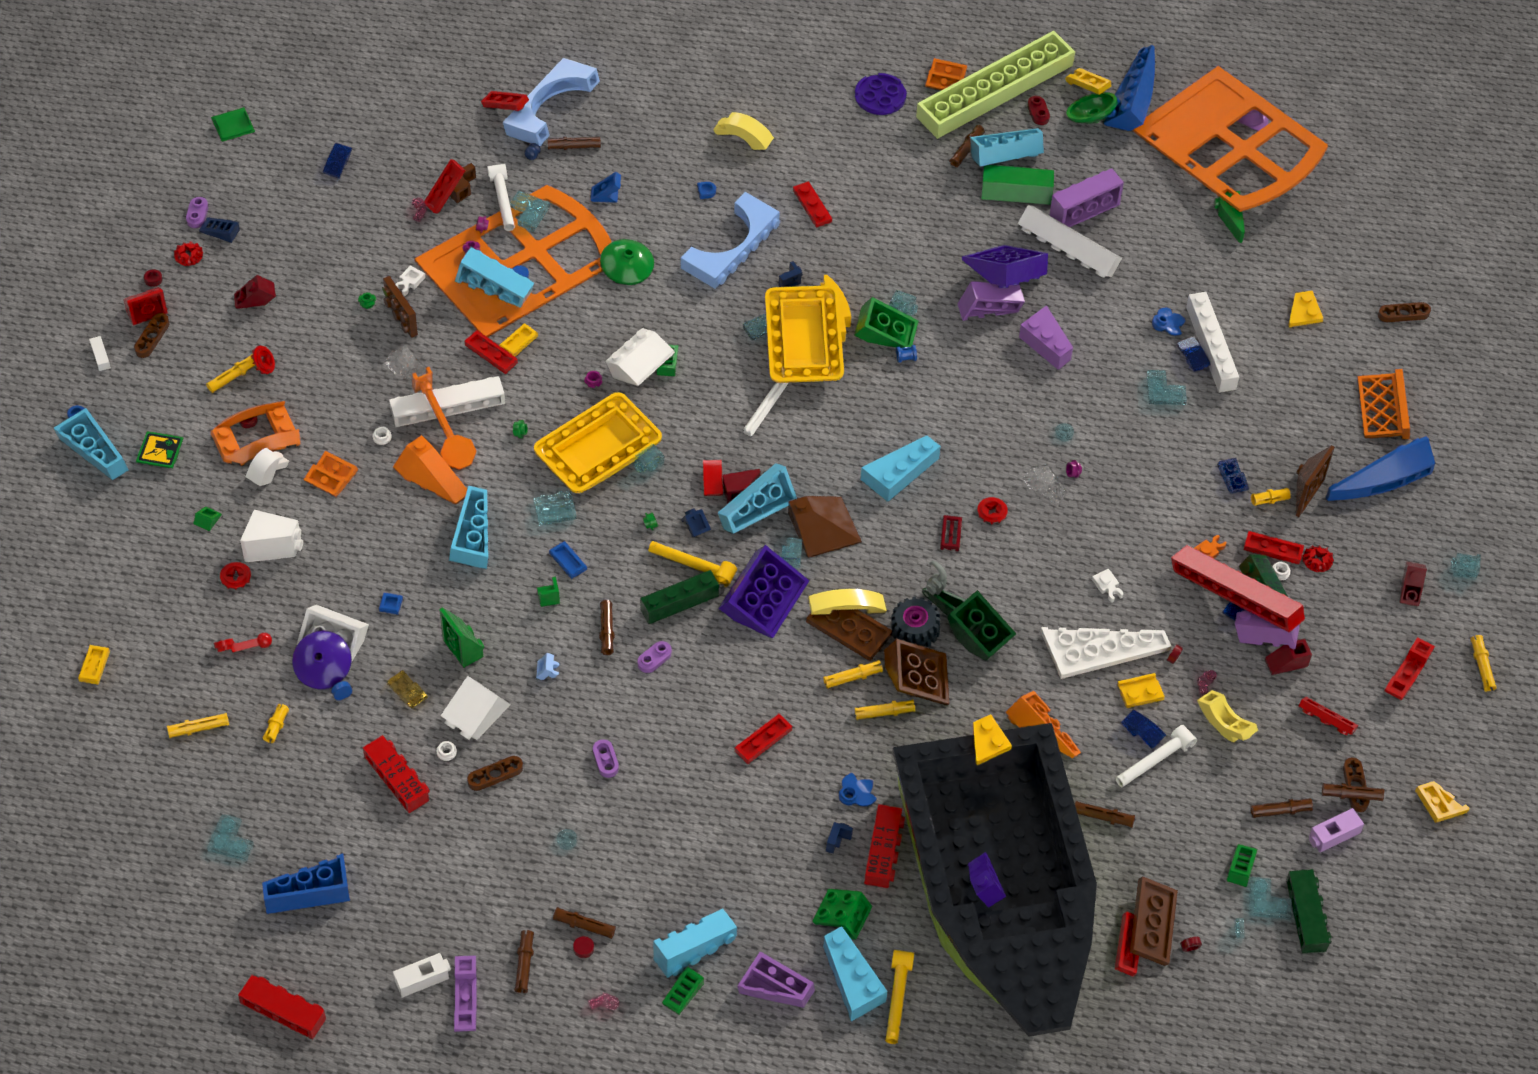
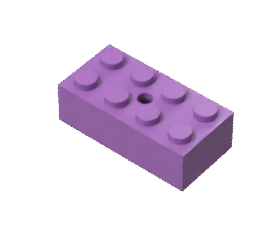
(1087, 198)

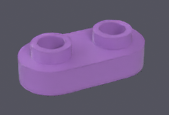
(197, 208)
(655, 656)
(605, 760)

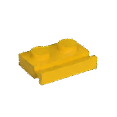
(1140, 690)

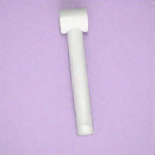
(498, 175)
(1181, 738)

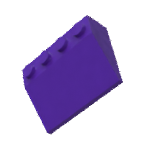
(1008, 265)
(764, 592)

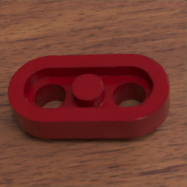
(1038, 110)

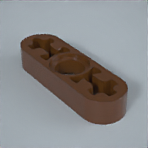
(1409, 307)
(151, 328)
(479, 774)
(1358, 777)

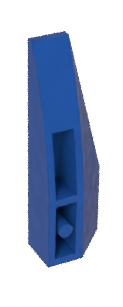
(1134, 92)
(1388, 473)

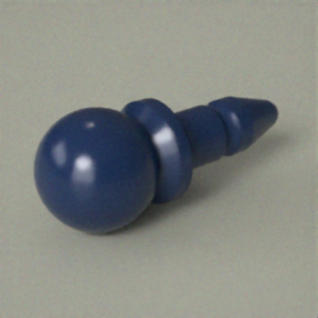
(532, 151)

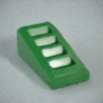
(669, 370)
(1240, 876)
(694, 988)

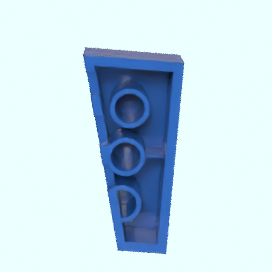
(308, 887)

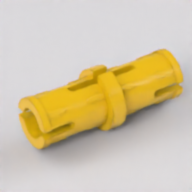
(1270, 496)
(275, 723)

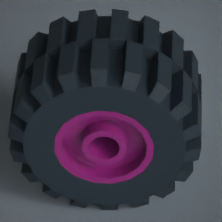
(916, 621)

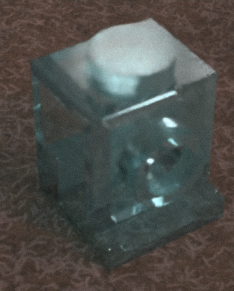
(904, 302)
(649, 459)
(792, 552)
(1466, 566)

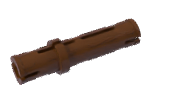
(569, 143)
(965, 148)
(607, 634)
(1344, 791)
(1286, 807)
(1111, 816)
(585, 923)
(525, 953)

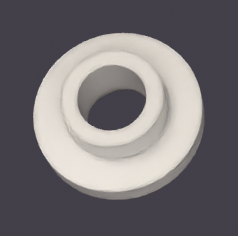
(382, 431)
(1281, 566)
(446, 745)

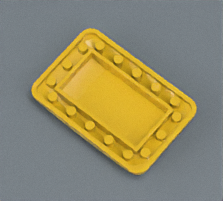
(804, 334)
(597, 443)

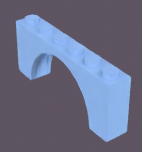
(563, 77)
(715, 267)

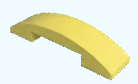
(846, 599)

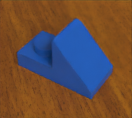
(607, 189)

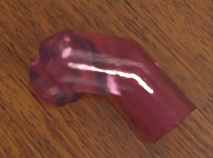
(421, 208)
(1204, 681)
(604, 1000)

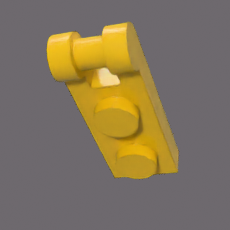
(1089, 81)

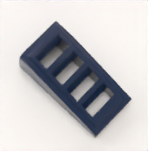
(223, 234)

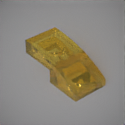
(406, 689)

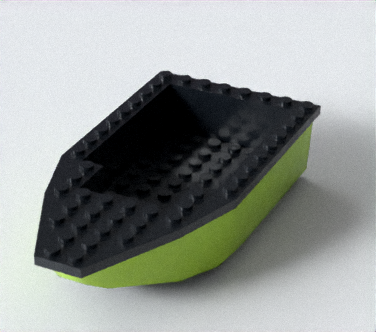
(1022, 813)

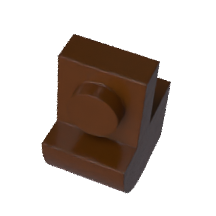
(463, 187)

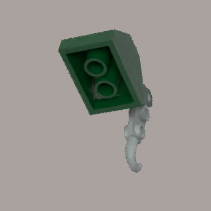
(971, 619)

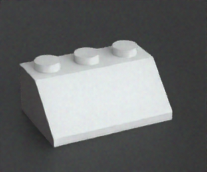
(639, 357)
(323, 619)

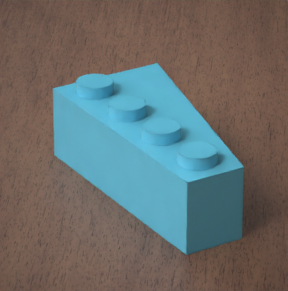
(1006, 146)
(493, 278)
(90, 442)
(898, 469)
(760, 499)
(471, 534)
(693, 942)
(855, 978)

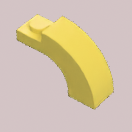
(746, 128)
(1224, 719)

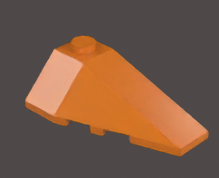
(428, 469)
(1032, 711)

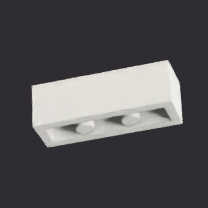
(99, 353)

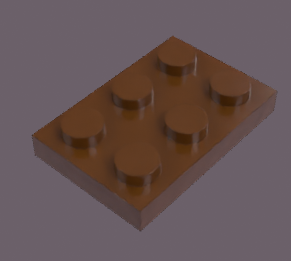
(400, 307)

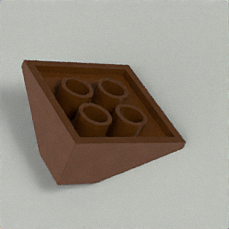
(1311, 477)
(822, 524)
(918, 671)

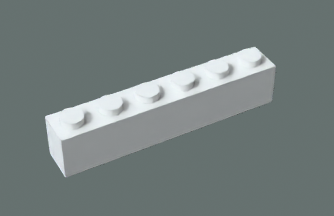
(1070, 241)
(1212, 341)
(452, 401)

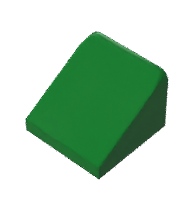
(206, 518)

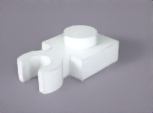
(410, 278)
(1107, 583)

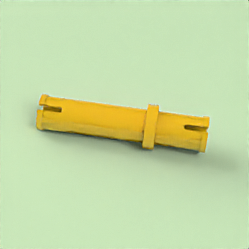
(238, 369)
(1481, 655)
(861, 671)
(893, 708)
(190, 727)

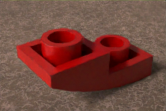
(712, 477)

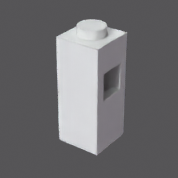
(421, 974)

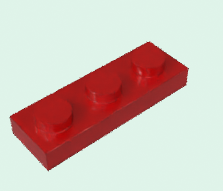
(505, 100)
(444, 186)
(812, 204)
(491, 352)
(1273, 547)
(1328, 716)
(763, 738)
(1126, 961)

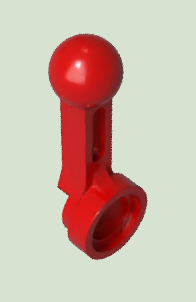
(263, 640)

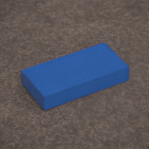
(568, 560)

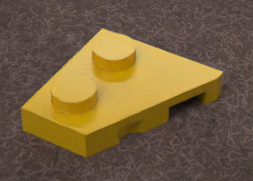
(1305, 310)
(988, 739)
(1439, 802)

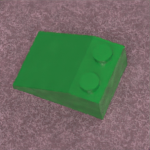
(885, 325)
(460, 638)

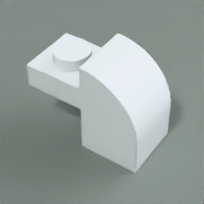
(264, 466)

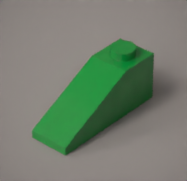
(1231, 217)

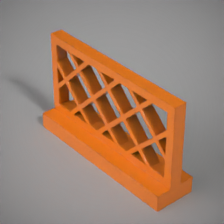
(1399, 400)

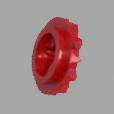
(183, 258)
(266, 365)
(990, 504)
(1315, 564)
(228, 572)

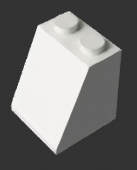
(270, 537)
(473, 709)

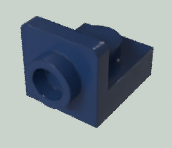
(791, 278)
(696, 522)
(838, 831)

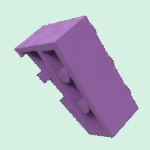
(988, 298)
(1046, 338)
(1255, 630)
(775, 982)

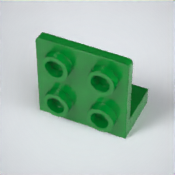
(844, 909)

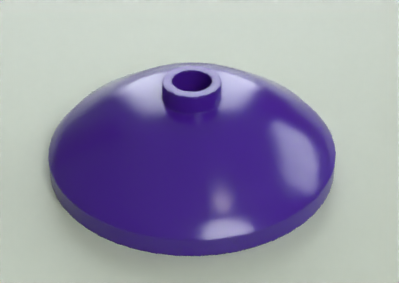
(330, 668)

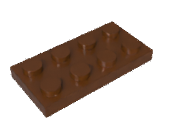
(852, 630)
(1153, 921)

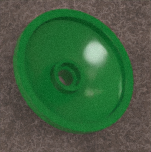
(1092, 108)
(627, 268)

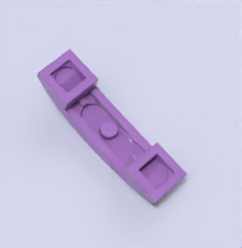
(465, 993)

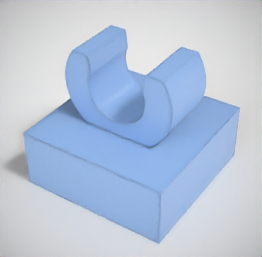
(545, 667)

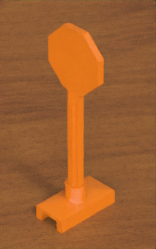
(456, 450)

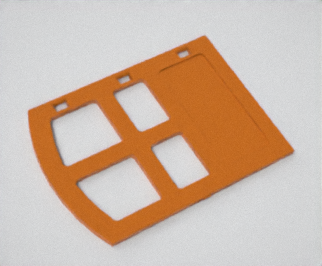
(1207, 112)
(485, 310)

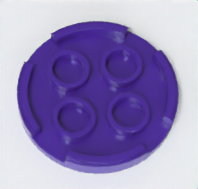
(880, 94)

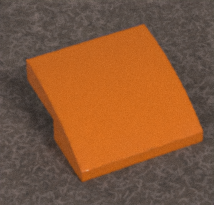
(945, 74)
(331, 474)

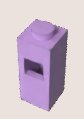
(1336, 830)

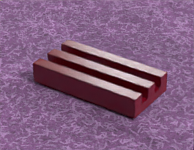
(949, 545)

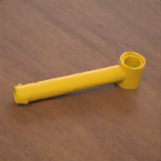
(722, 573)
(902, 963)

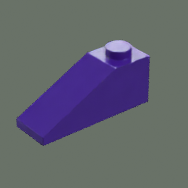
(985, 880)

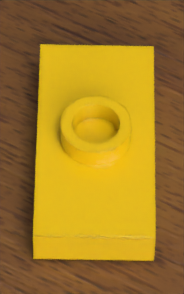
(519, 340)
(94, 664)

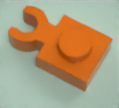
(1211, 549)

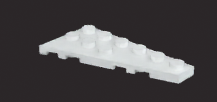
(1094, 649)

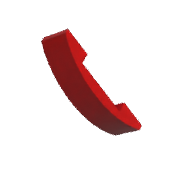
(1410, 669)

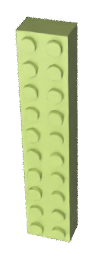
(995, 84)

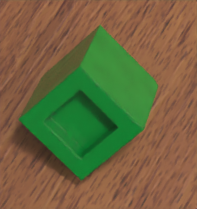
(549, 594)

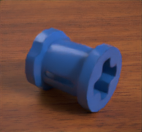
(906, 353)

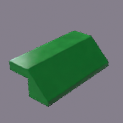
(1017, 184)

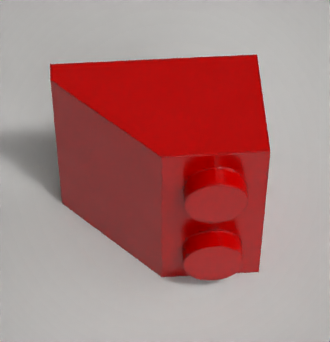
(145, 305)

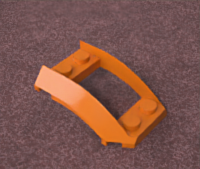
(280, 421)

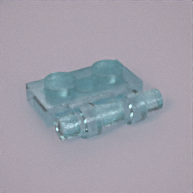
(557, 511)

